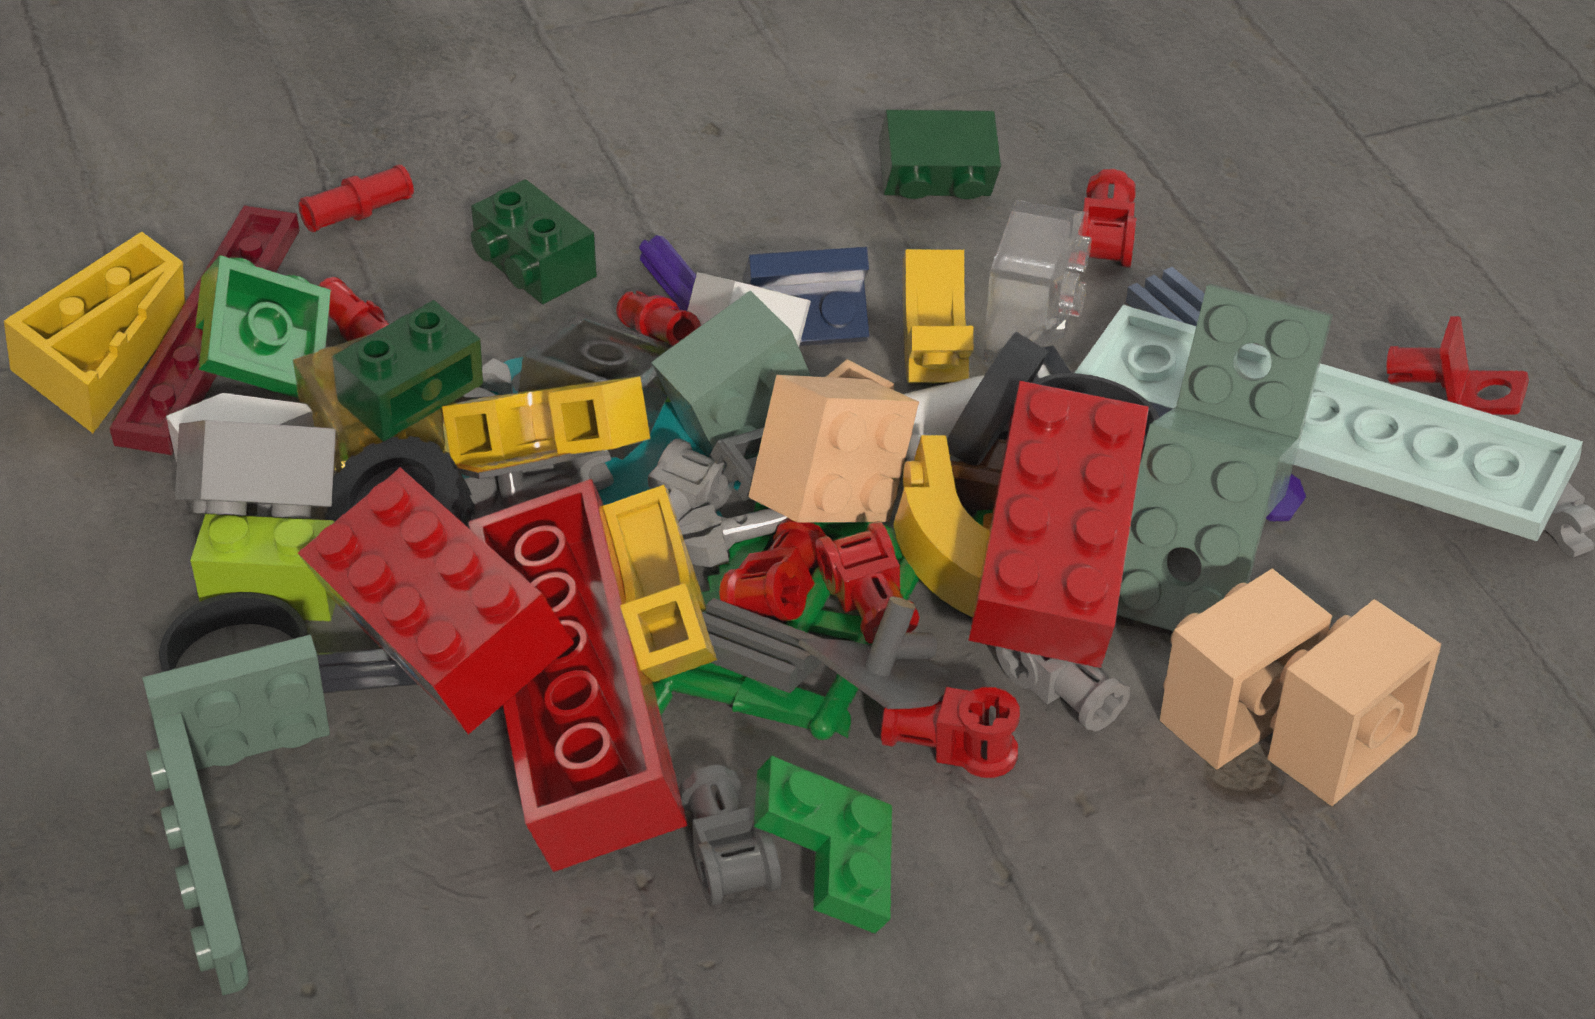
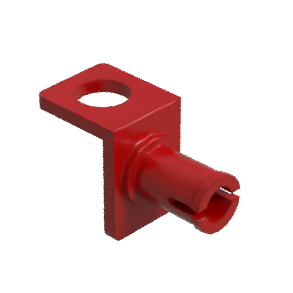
(1450, 368)

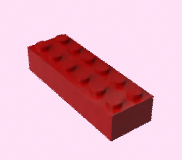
(590, 723)

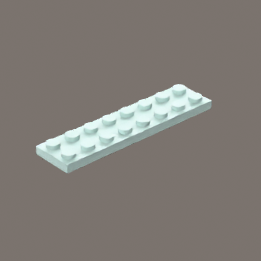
(1371, 430)

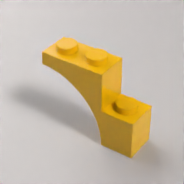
(659, 585)

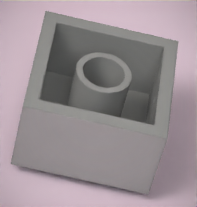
(254, 463)

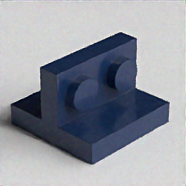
(826, 278)

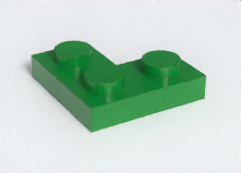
(844, 830)

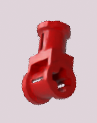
(1110, 220)
(863, 575)
(776, 579)
(959, 729)

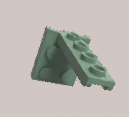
(218, 717)

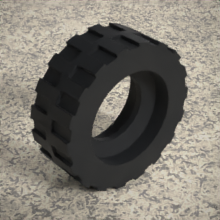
(419, 459)

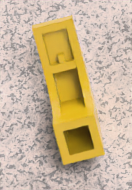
(934, 317)
(936, 530)

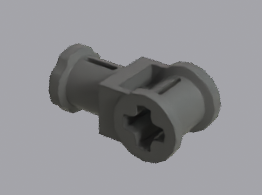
(727, 846)

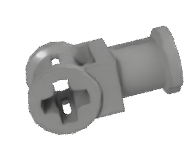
(690, 478)
(1080, 685)

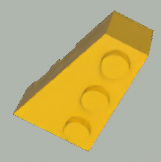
(97, 328)

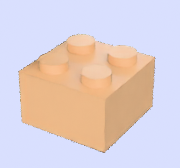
(833, 449)
(1230, 664)
(1352, 700)

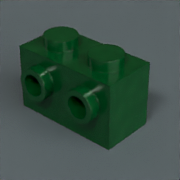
(939, 153)
(533, 241)
(408, 370)

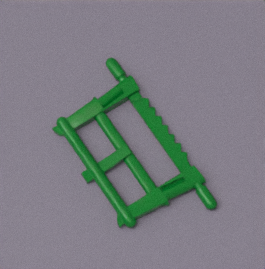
(799, 708)

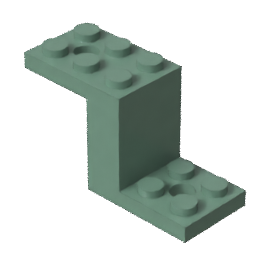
(1220, 454)

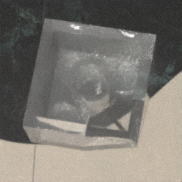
(1036, 276)

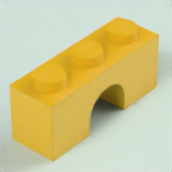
(558, 418)

